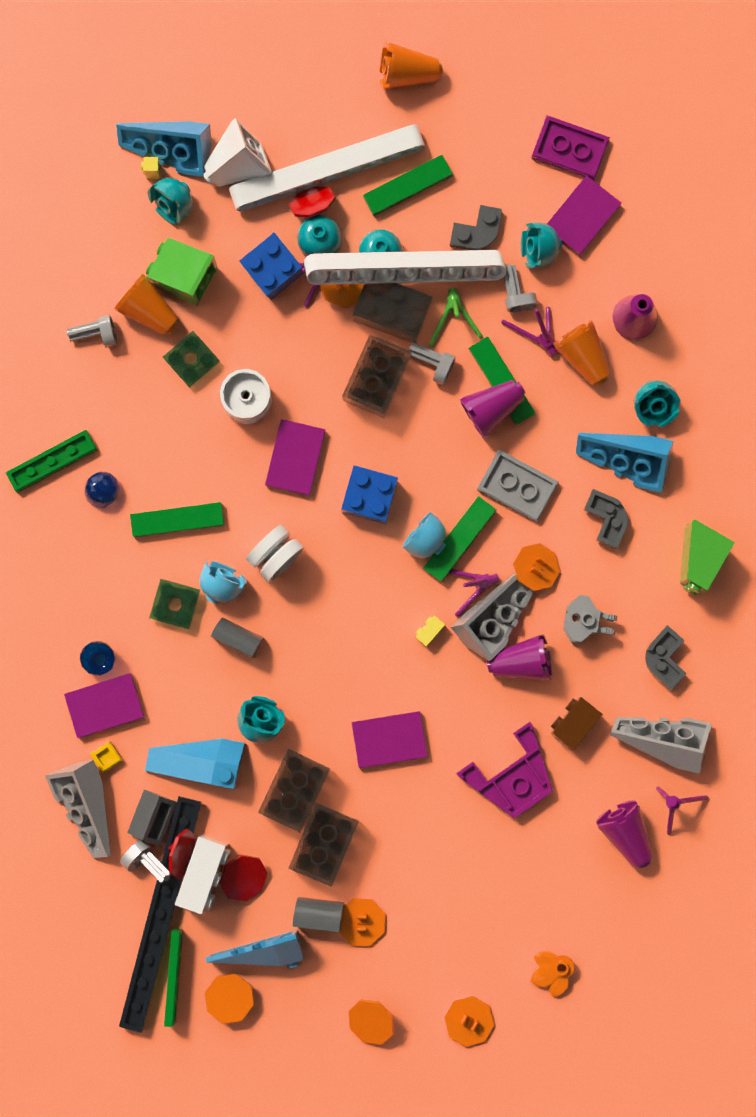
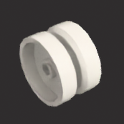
(233, 391)
(277, 557)

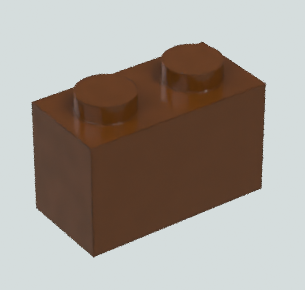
(575, 723)

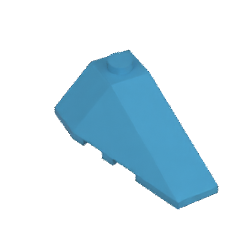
(175, 143)
(636, 457)
(206, 761)
(273, 951)

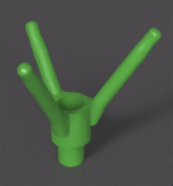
(454, 306)

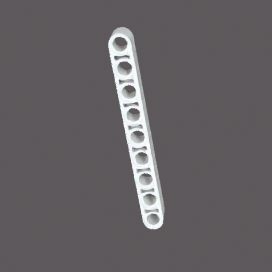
(327, 167)
(404, 267)

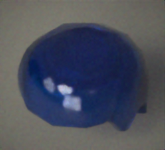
(101, 489)
(97, 658)

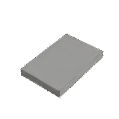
(517, 485)

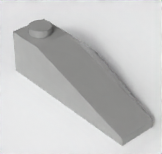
(491, 620)
(673, 742)
(82, 795)

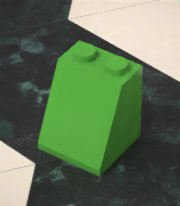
(182, 270)
(702, 556)

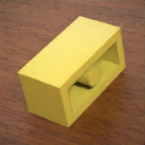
(151, 168)
(430, 630)

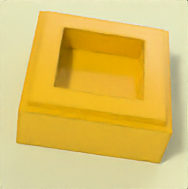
(106, 757)

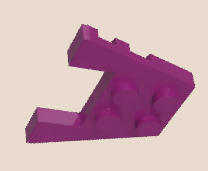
(517, 785)

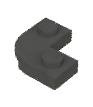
(477, 236)
(613, 514)
(658, 658)

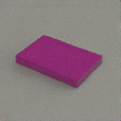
(570, 147)
(583, 215)
(295, 457)
(104, 705)
(389, 739)

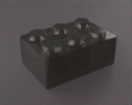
(393, 310)
(377, 376)
(294, 790)
(323, 844)

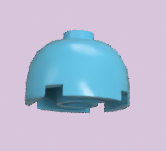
(426, 538)
(220, 583)

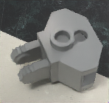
(587, 621)

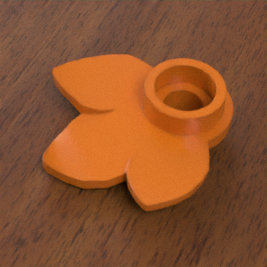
(549, 974)

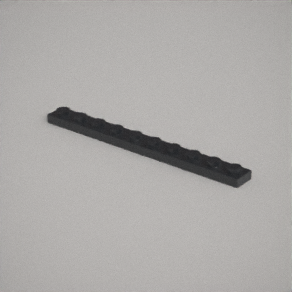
(156, 925)

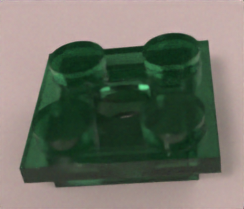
(191, 372)
(165, 593)

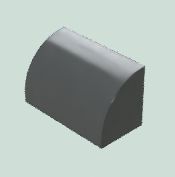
(237, 637)
(152, 817)
(318, 914)

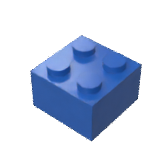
(272, 266)
(369, 494)

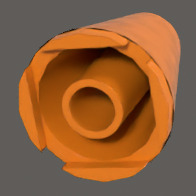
(407, 67)
(147, 307)
(584, 352)

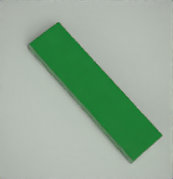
(407, 185)
(498, 373)
(51, 461)
(177, 519)
(460, 539)
(173, 977)

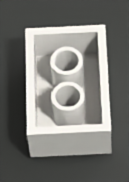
(203, 874)

